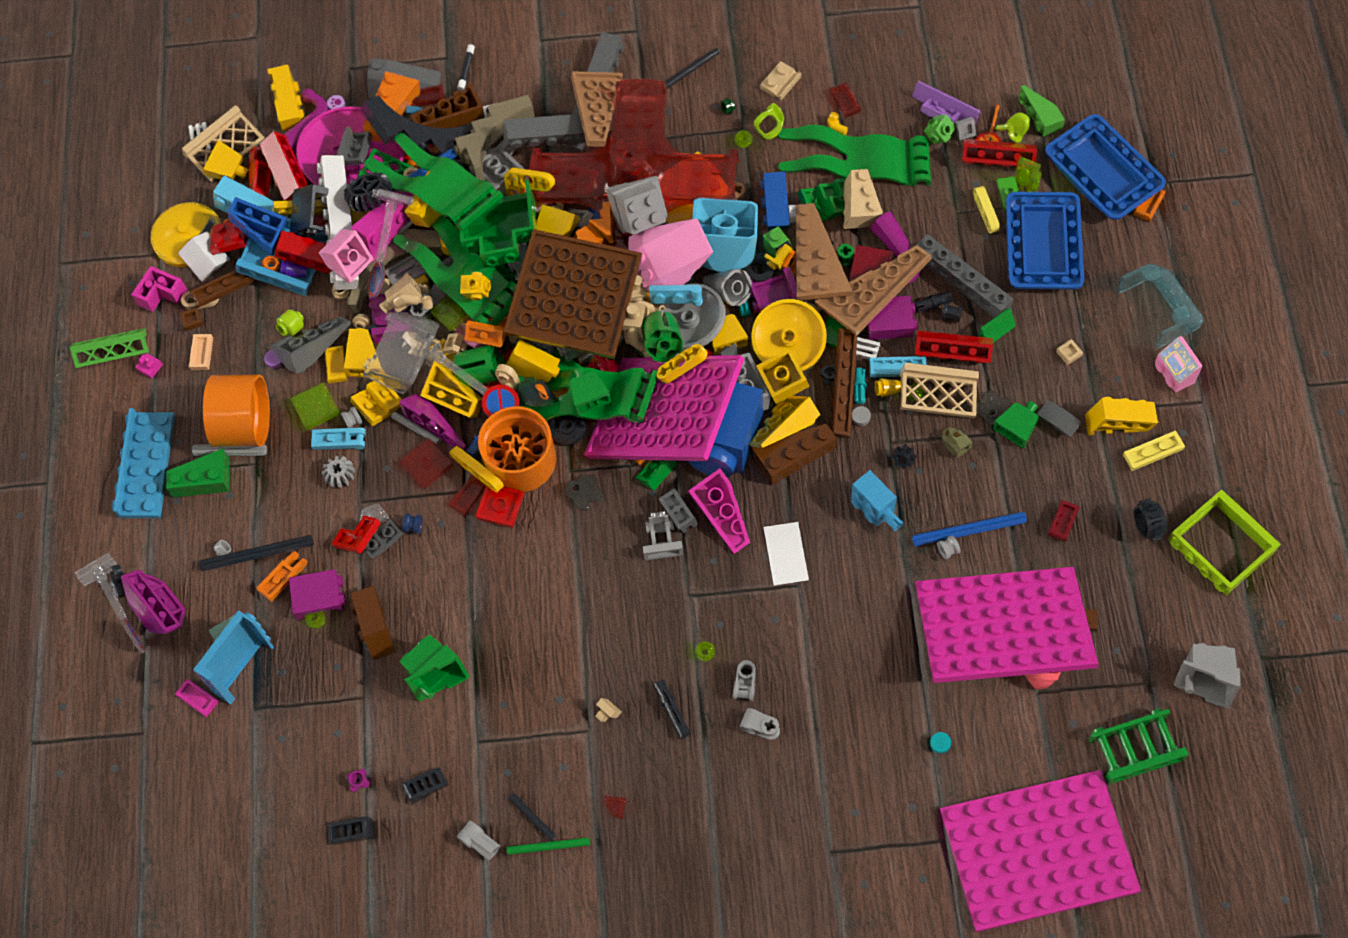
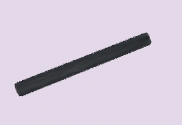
(257, 552)

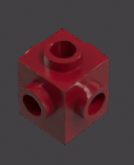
(603, 364)

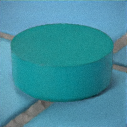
(940, 743)

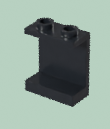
(303, 210)

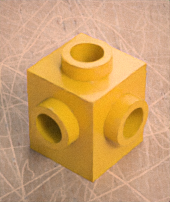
(475, 286)

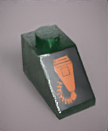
(535, 393)

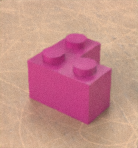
(158, 285)

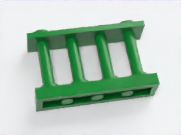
(1135, 766)

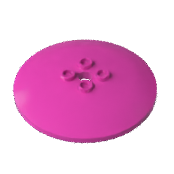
(323, 138)

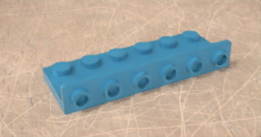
(143, 464)

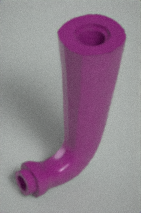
(320, 105)
(891, 234)

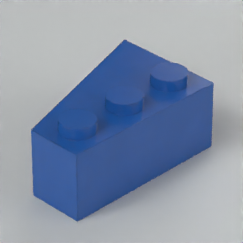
(775, 200)
(257, 223)

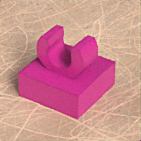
(148, 365)

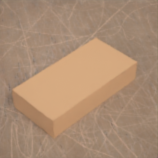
(201, 352)

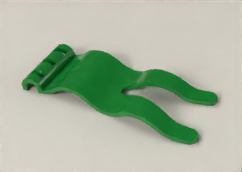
(879, 153)
(445, 189)
(449, 278)
(623, 390)

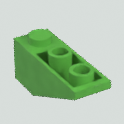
(1043, 112)

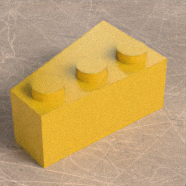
(286, 97)
(450, 392)

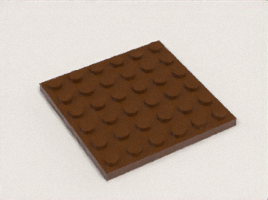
(573, 293)

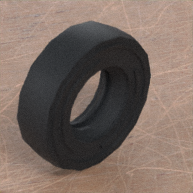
(769, 273)

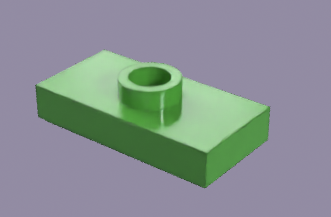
(1005, 187)

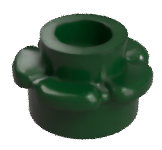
(727, 106)

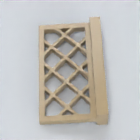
(215, 130)
(939, 374)

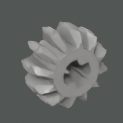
(337, 465)

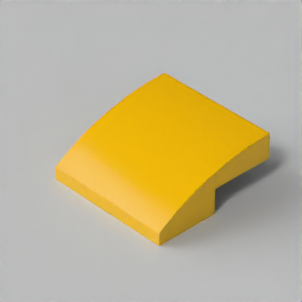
(376, 402)

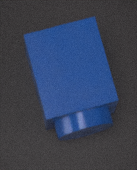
(735, 433)

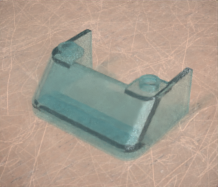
(1185, 313)

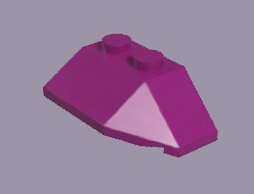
(153, 602)

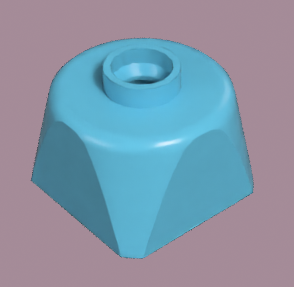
(729, 230)

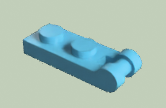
(675, 294)
(338, 438)

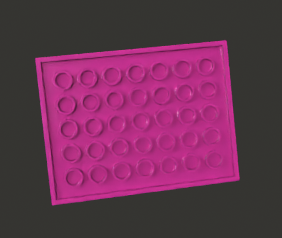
(679, 417)
(1005, 625)
(1039, 851)

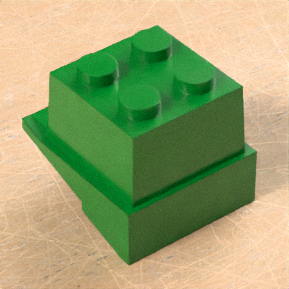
(432, 668)

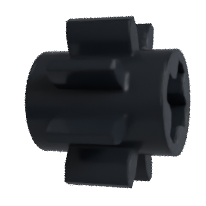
(899, 457)

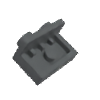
(354, 146)

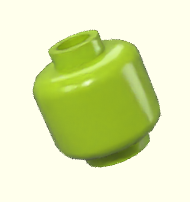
(289, 323)

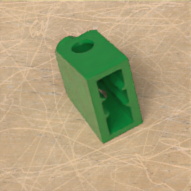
(588, 391)
(1017, 423)

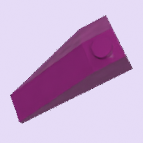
(423, 413)

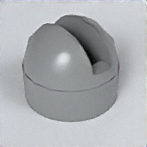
(222, 548)

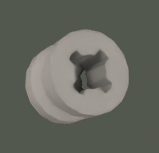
(351, 417)
(948, 547)

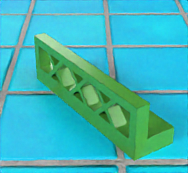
(103, 342)

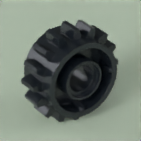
(1150, 520)

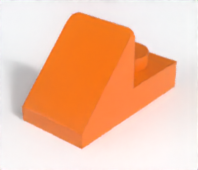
(604, 225)

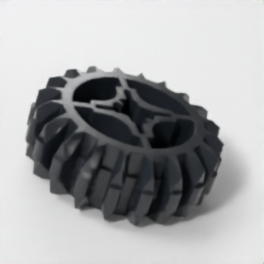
(359, 193)

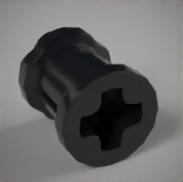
(952, 312)

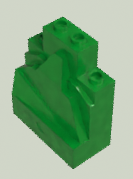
(502, 229)

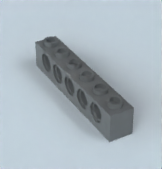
(965, 278)

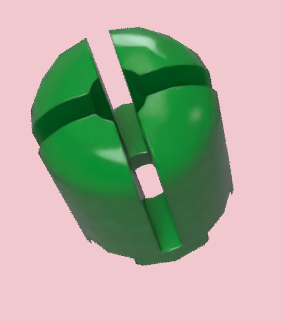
(661, 336)
(479, 363)

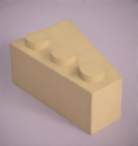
(860, 200)

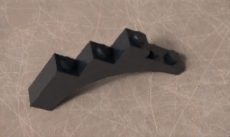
(389, 124)

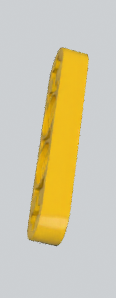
(476, 469)

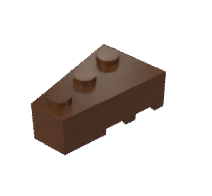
(372, 622)

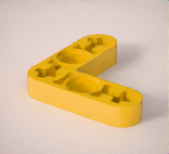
(519, 183)

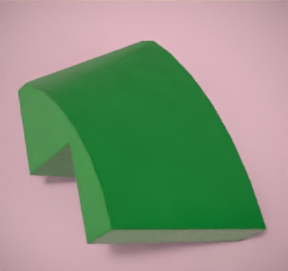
(826, 197)

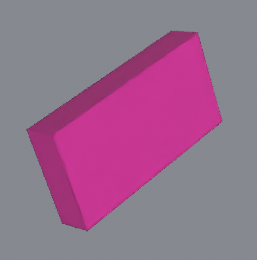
(197, 697)

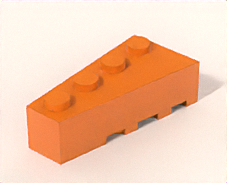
(397, 93)

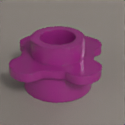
(352, 777)

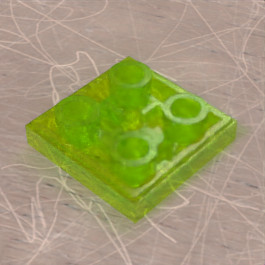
(449, 313)
(315, 406)

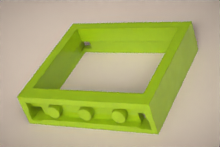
(1243, 521)

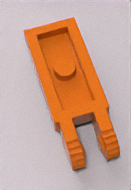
(279, 577)

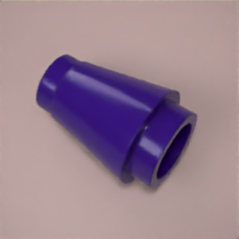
(293, 270)

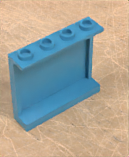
(251, 266)
(231, 654)

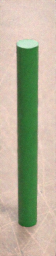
(553, 845)

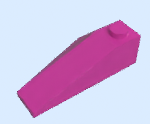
(718, 504)

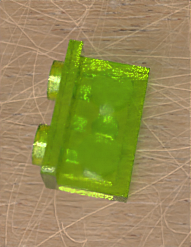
(1028, 174)

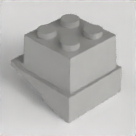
(637, 205)
(1210, 674)

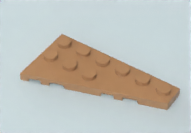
(596, 103)
(816, 260)
(874, 290)

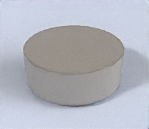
(861, 416)

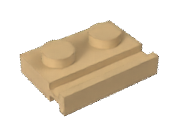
(780, 80)

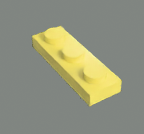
(1153, 450)

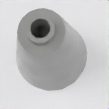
(730, 285)

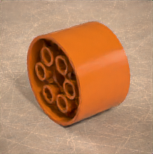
(236, 410)
(518, 473)

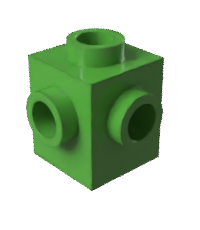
(939, 129)

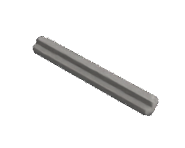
(205, 449)

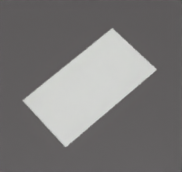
(786, 553)

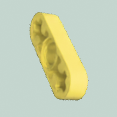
(986, 209)

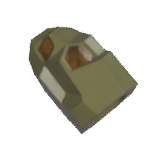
(956, 441)

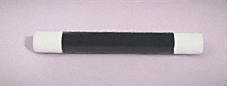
(462, 81)

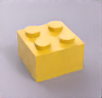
(783, 376)

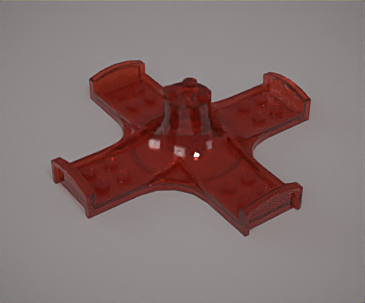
(635, 153)

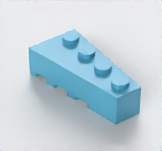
(229, 189)

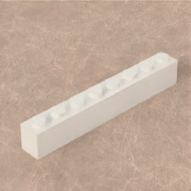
(336, 209)

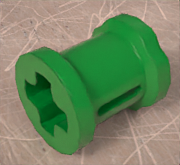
(845, 254)

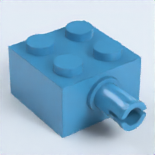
(875, 501)

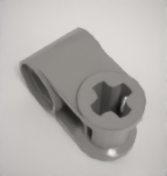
(744, 685)
(757, 724)

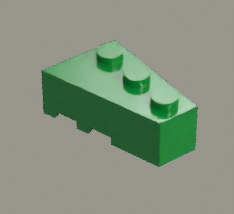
(200, 476)

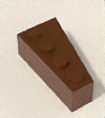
(453, 112)
(793, 452)

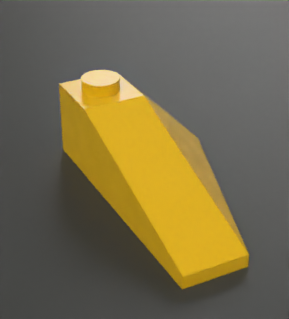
(787, 418)

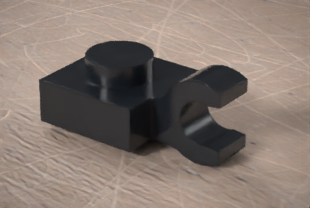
(116, 581)

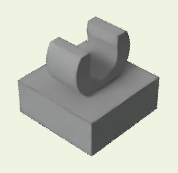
(965, 128)

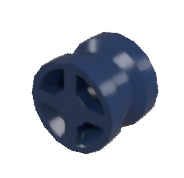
(412, 523)

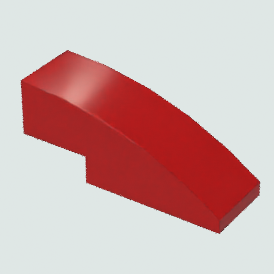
(259, 172)

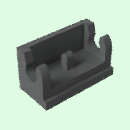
(678, 510)

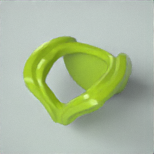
(776, 113)
(1017, 124)

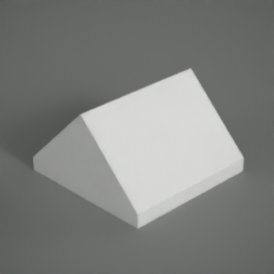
(200, 259)

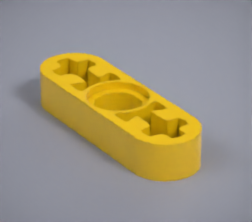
(671, 371)

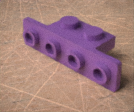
(939, 103)

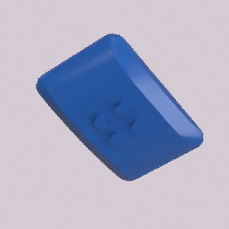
(1104, 167)
(1044, 240)

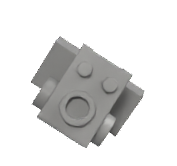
(660, 524)

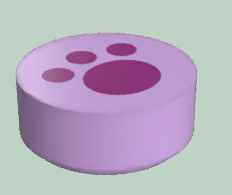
(335, 102)

